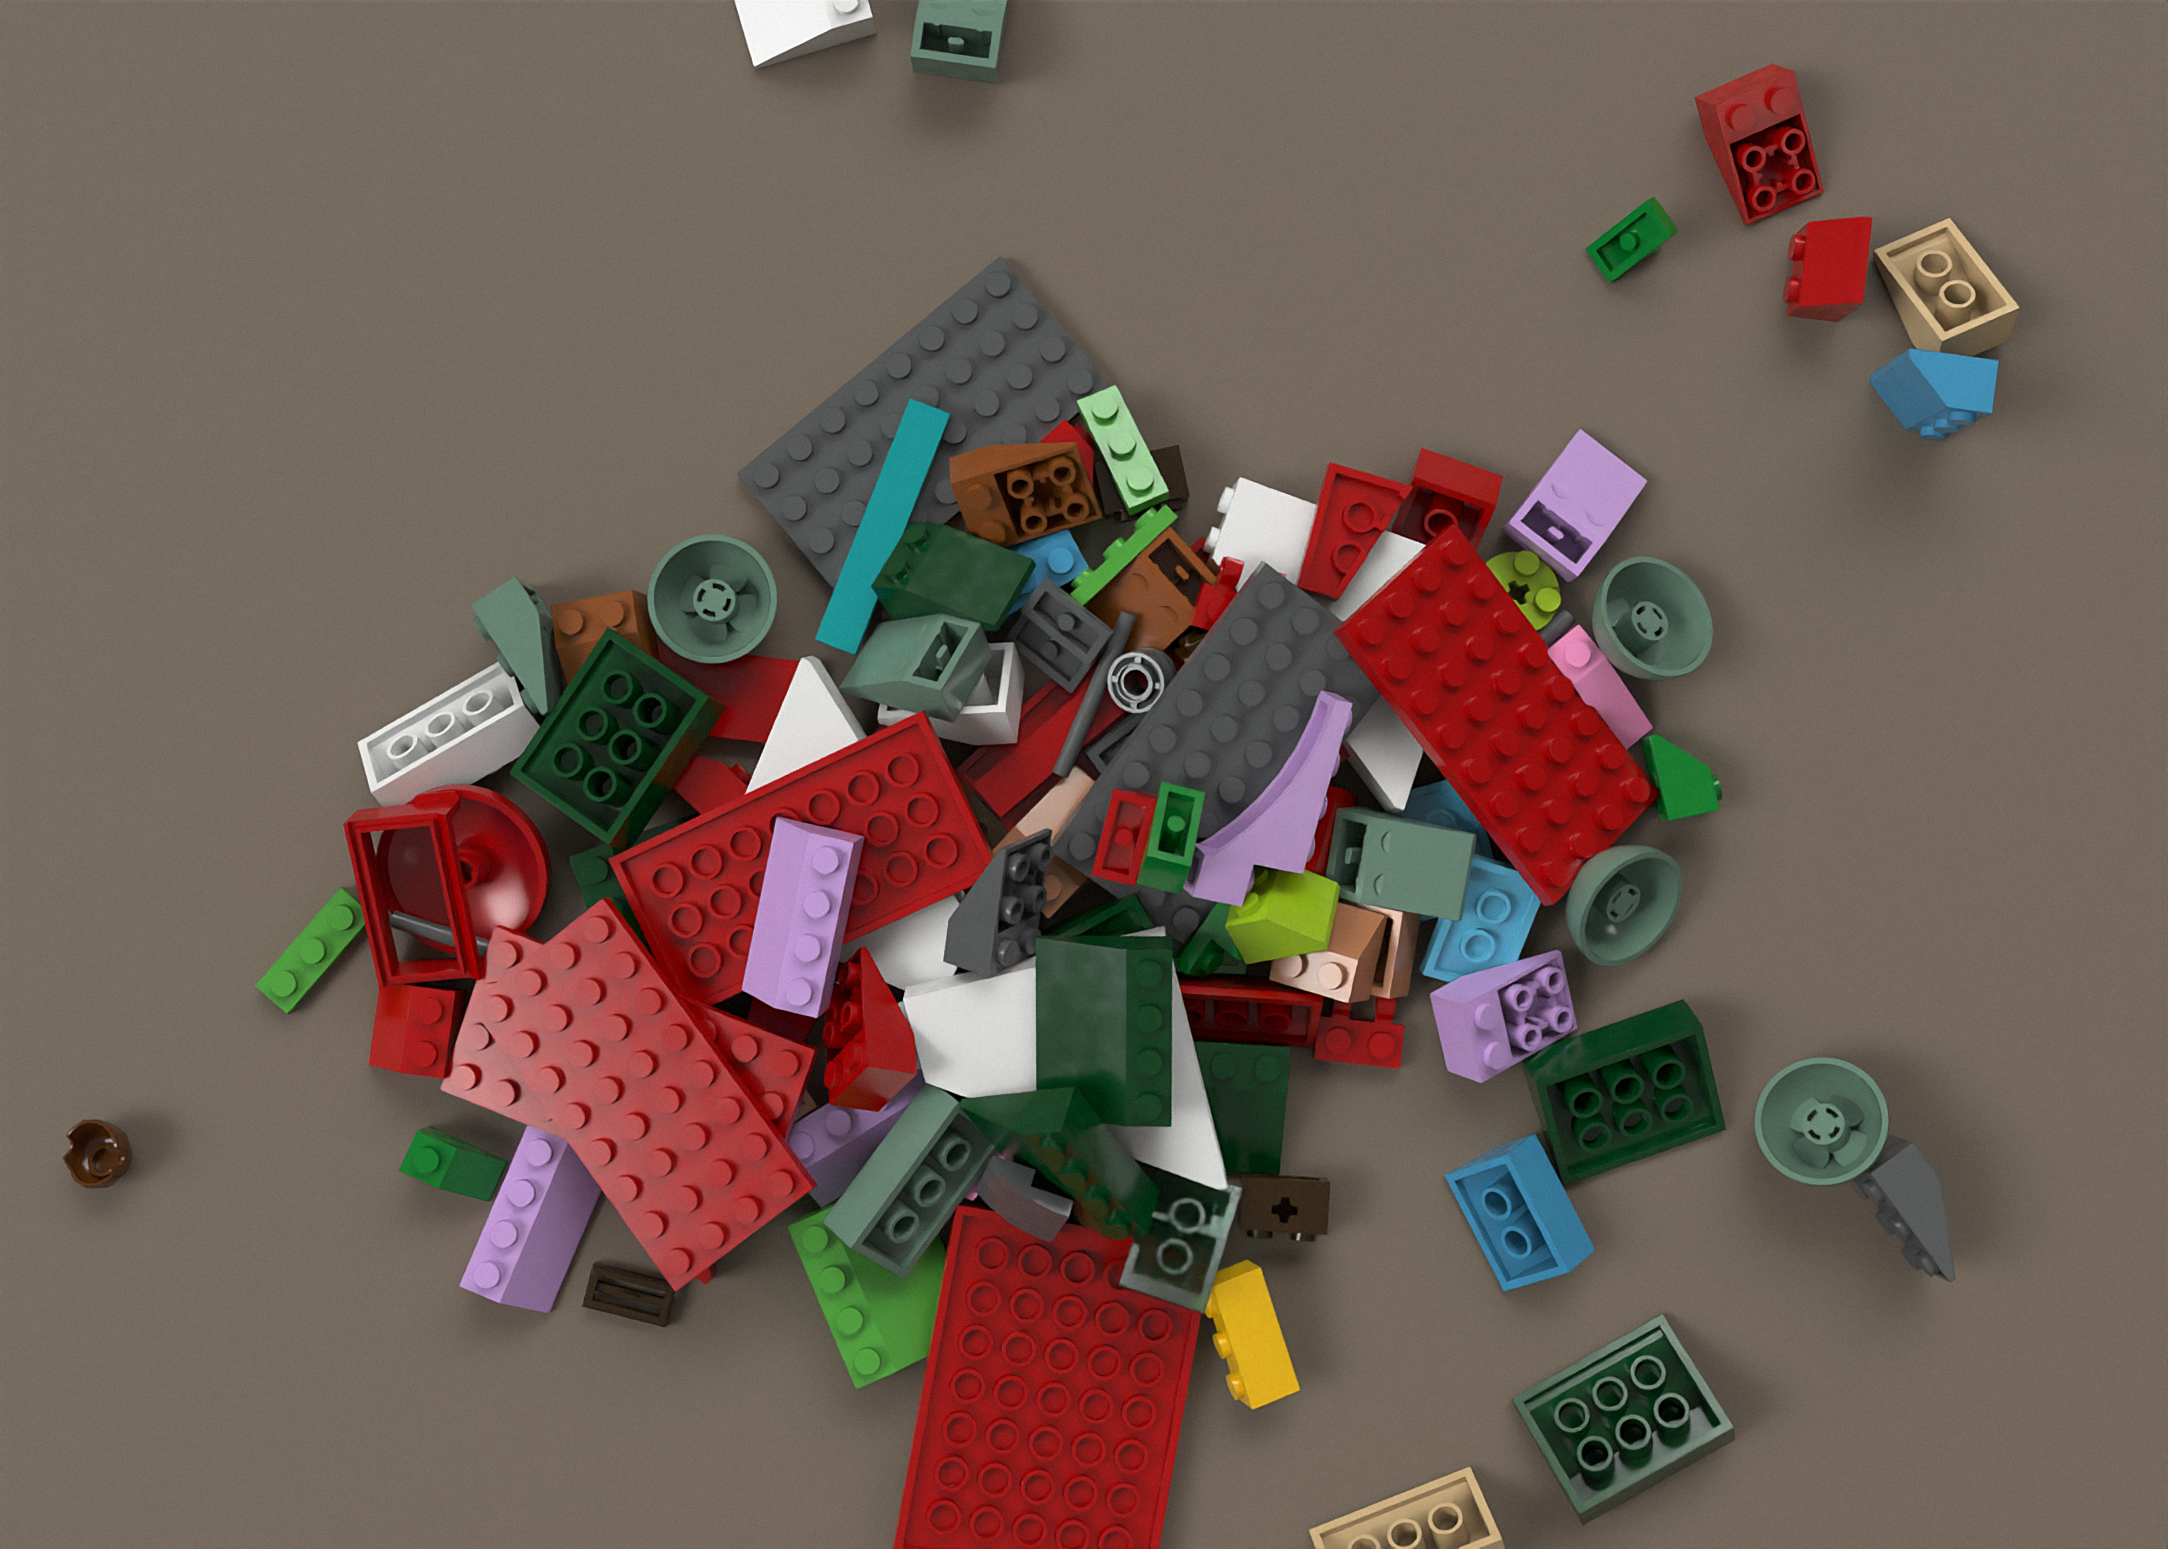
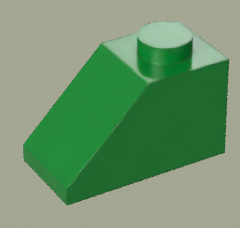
(1681, 780)
(1171, 838)
(452, 1164)

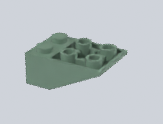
(959, 38)
(525, 635)
(921, 665)
(1400, 862)

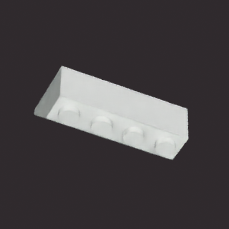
(450, 738)

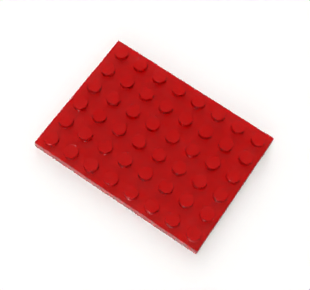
(1044, 1396)

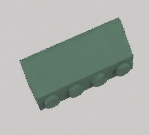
(912, 1182)

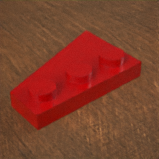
(1345, 526)

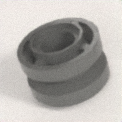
(1123, 678)

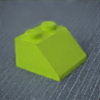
(1283, 915)

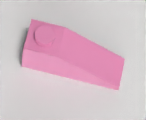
(1599, 684)

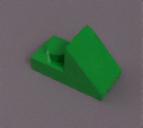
(1632, 240)
(1206, 948)

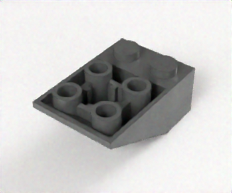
(1002, 909)
(1910, 1205)

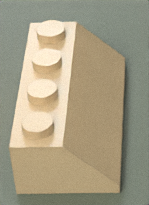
(1431, 1516)

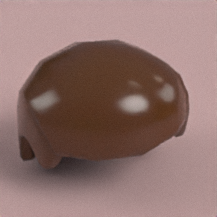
(97, 1153)

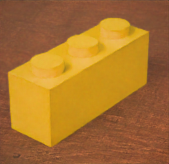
(1250, 1336)

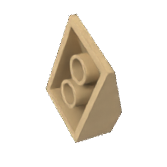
(1946, 292)

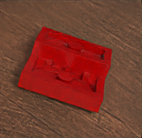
(1124, 836)

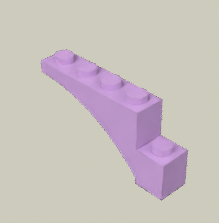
(1282, 821)

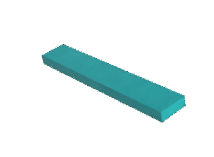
(883, 525)

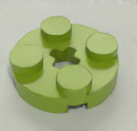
(1535, 578)

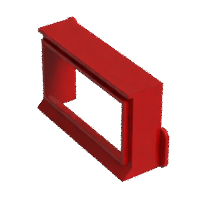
(431, 810)

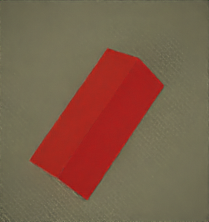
(1250, 1010)

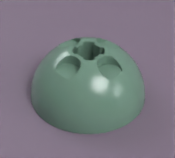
(703, 576)
(1651, 620)
(1623, 902)
(1818, 1099)

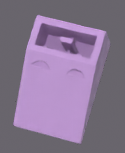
(1575, 506)
(1503, 1015)

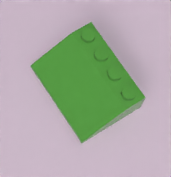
(872, 1313)

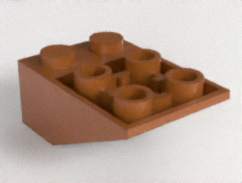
(1022, 491)
(1158, 590)

